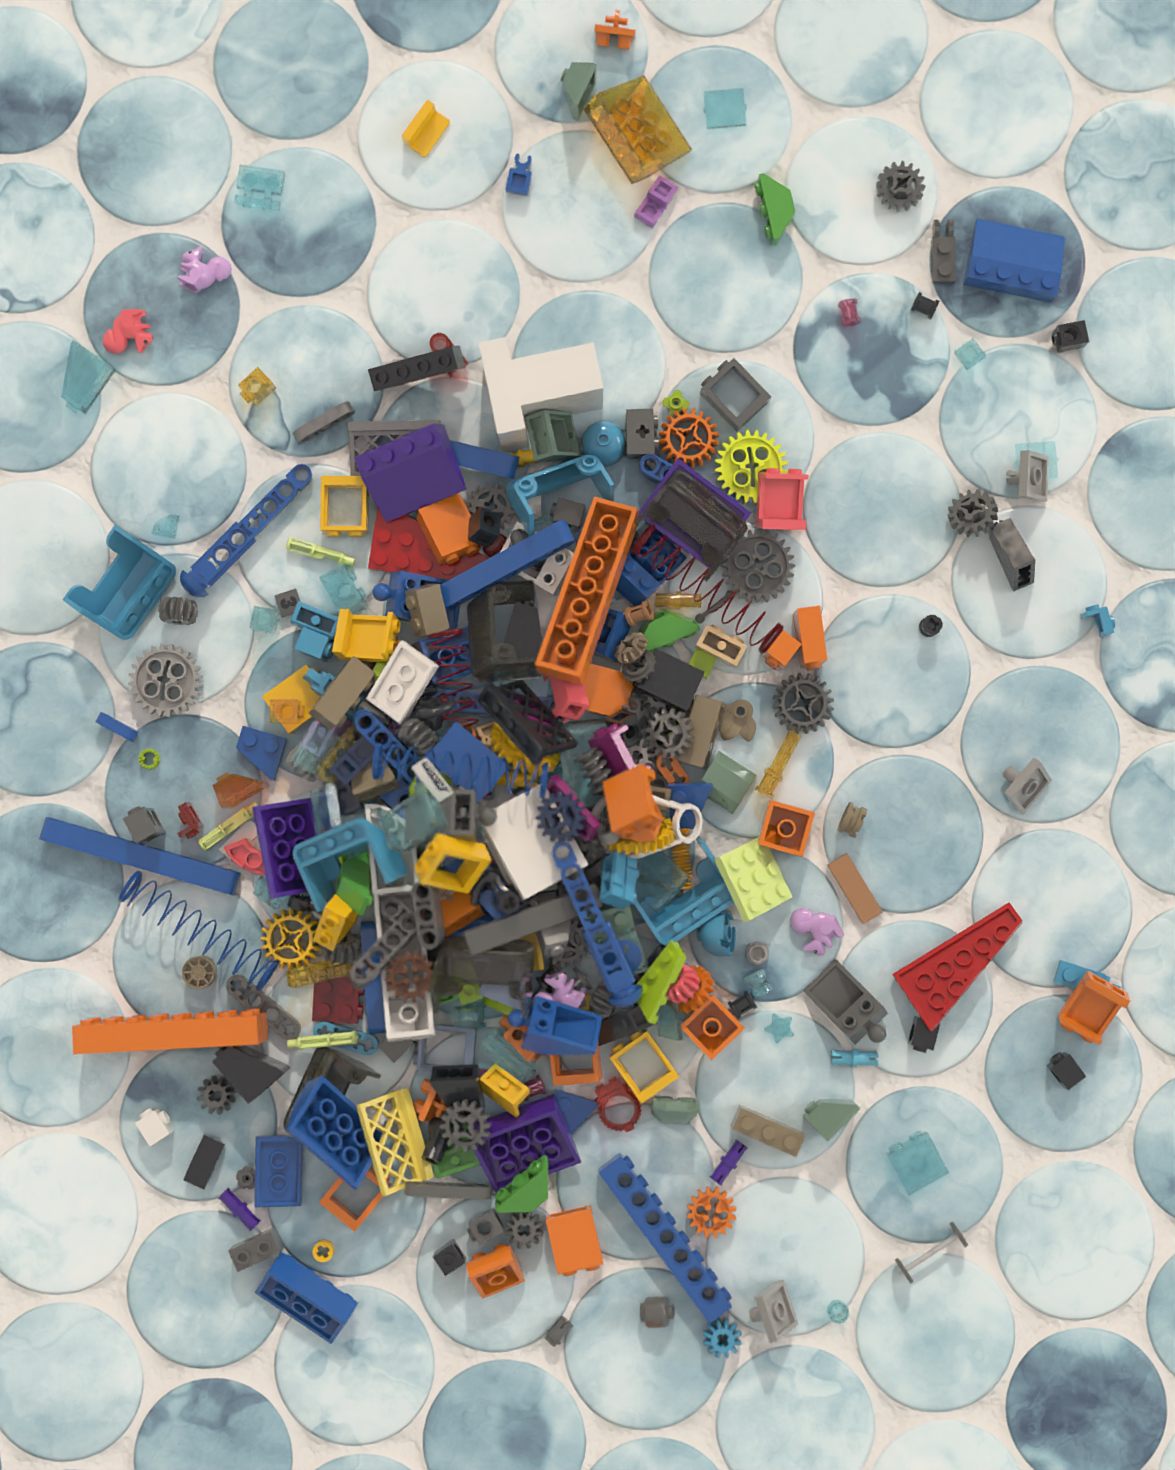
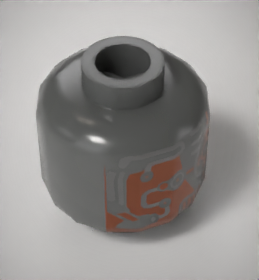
(656, 1312)

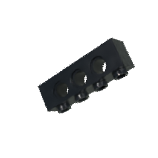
(416, 368)

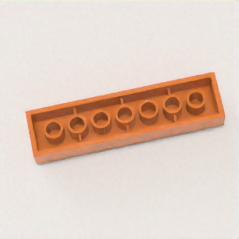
(587, 591)
(171, 1032)

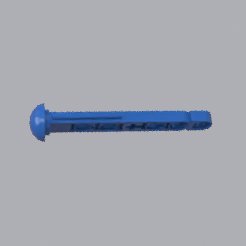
(204, 571)
(619, 980)

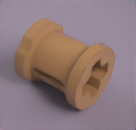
(639, 613)

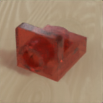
(189, 816)

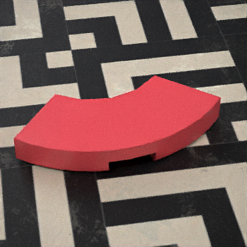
(246, 856)

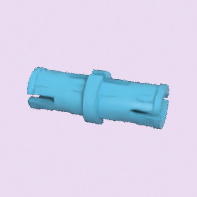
(854, 1058)

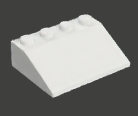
(524, 849)

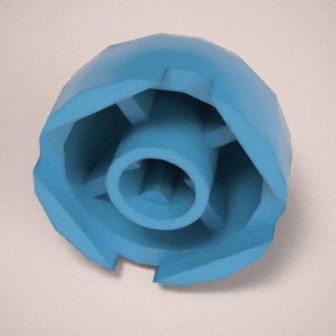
(604, 441)
(717, 935)

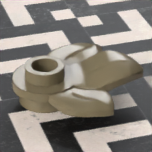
(736, 724)

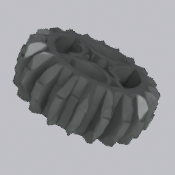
(798, 693)

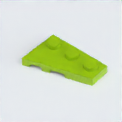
(658, 979)

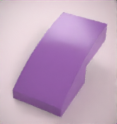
(656, 201)

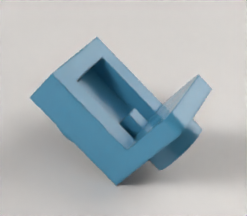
(1104, 621)

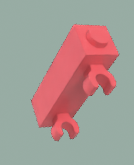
(569, 699)

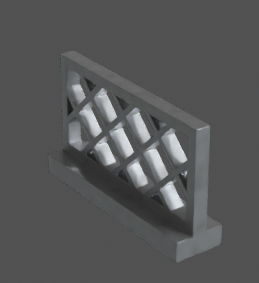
(379, 428)

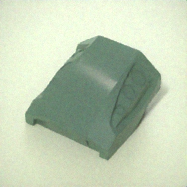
(729, 782)
(674, 1111)

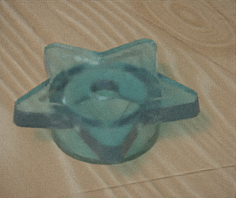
(773, 1027)

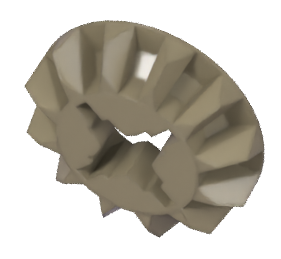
(625, 653)

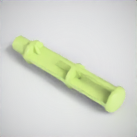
(319, 552)
(227, 827)
(323, 1040)

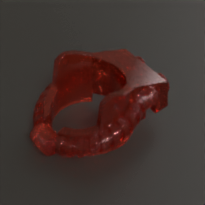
(606, 1092)

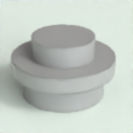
(757, 953)

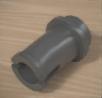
(558, 1332)

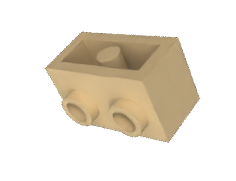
(722, 647)

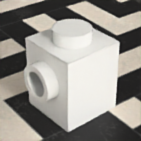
(154, 1125)

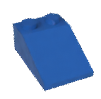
(613, 631)
(436, 654)

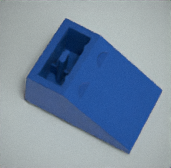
(638, 579)

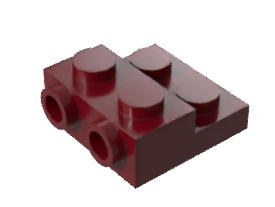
(337, 1001)

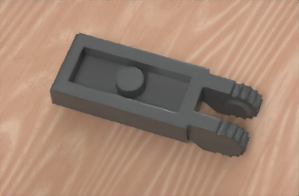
(943, 254)

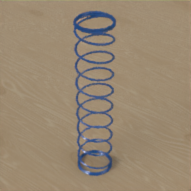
(378, 771)
(123, 897)

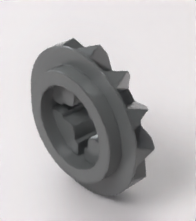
(632, 674)

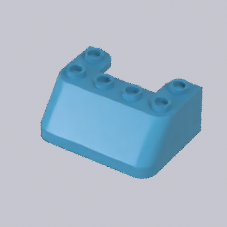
(127, 587)

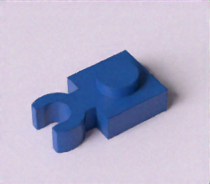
(519, 179)

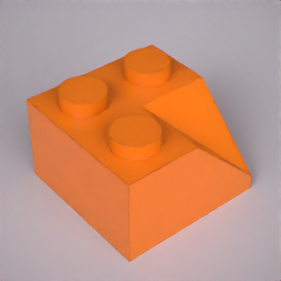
(785, 828)
(711, 1027)

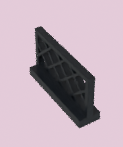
(519, 727)

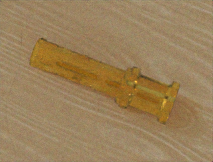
(774, 773)

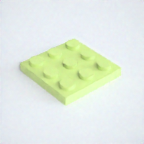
(753, 879)

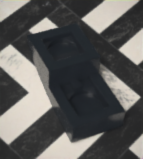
(204, 1162)

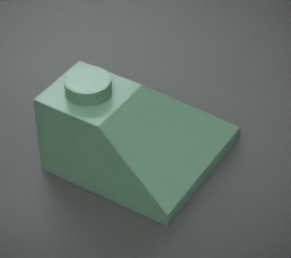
(578, 85)
(830, 1115)

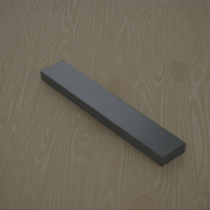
(526, 921)

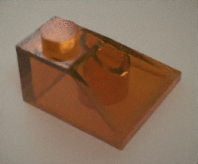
(235, 789)

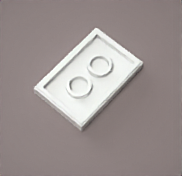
(402, 682)

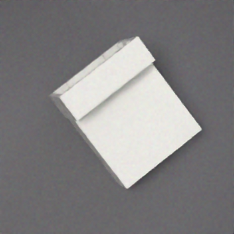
(546, 381)

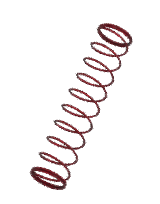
(778, 627)
(446, 633)

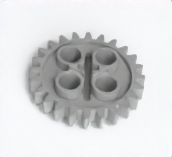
(145, 677)

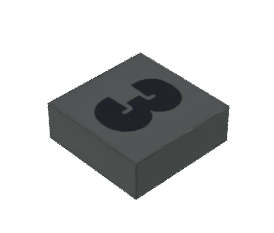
(287, 602)

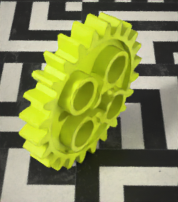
(730, 468)

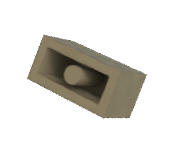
(427, 609)

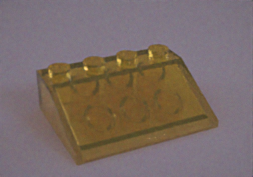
(636, 128)

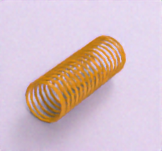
(682, 861)

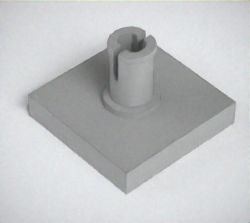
(1031, 476)
(1026, 785)
(775, 1311)

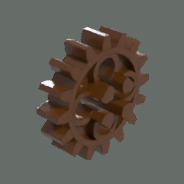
(399, 969)

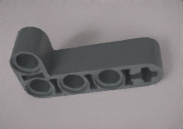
(381, 947)

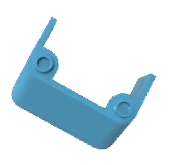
(553, 478)
(320, 864)
(692, 907)

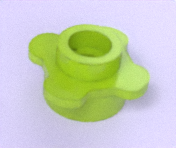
(669, 402)

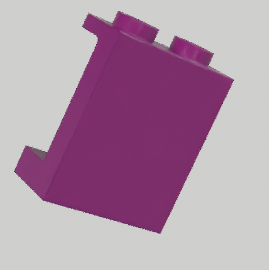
(613, 748)

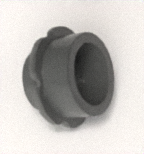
(242, 1182)

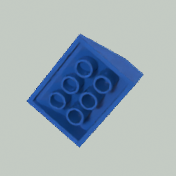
(1015, 261)
(332, 1130)

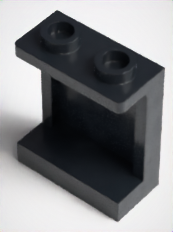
(671, 681)

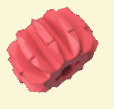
(684, 986)

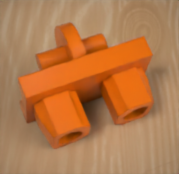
(604, 32)
(432, 1106)

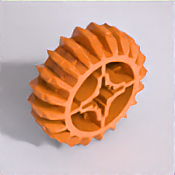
(679, 434)

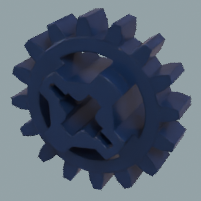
(552, 814)

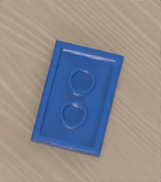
(460, 742)
(278, 1171)

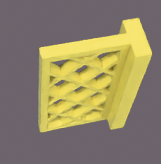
(408, 1136)

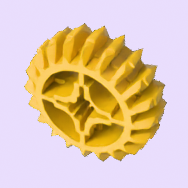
(284, 929)

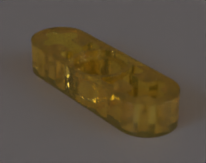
(347, 736)
(316, 973)

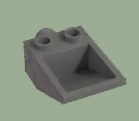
(460, 823)
(845, 1001)

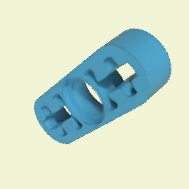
(364, 1037)

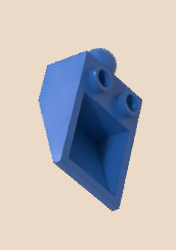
(395, 594)
(557, 1028)

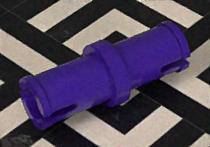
(728, 1162)
(239, 1209)

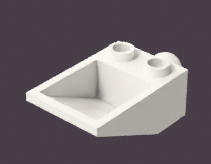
(549, 567)

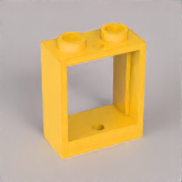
(343, 482)
(463, 880)
(337, 921)
(656, 1085)

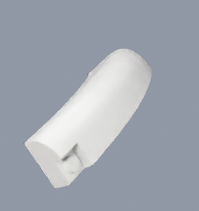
(402, 1019)

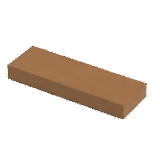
(854, 888)

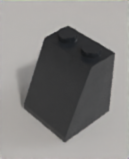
(248, 1070)

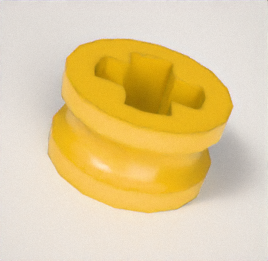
(324, 1243)

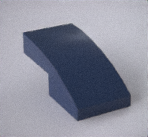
(353, 760)

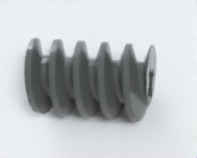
(595, 770)

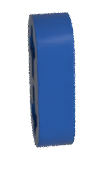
(116, 726)

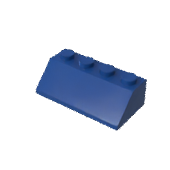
(306, 1297)

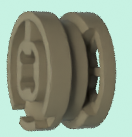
(852, 819)
(199, 972)

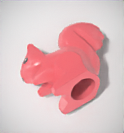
(125, 327)

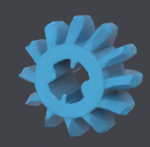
(713, 1341)

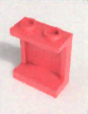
(780, 499)

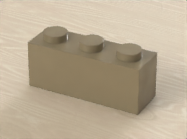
(342, 693)
(706, 719)
(767, 1130)

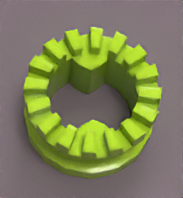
(142, 758)

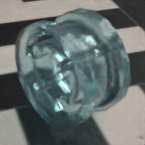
(840, 1319)

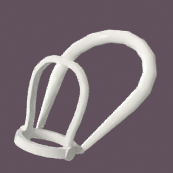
(680, 808)

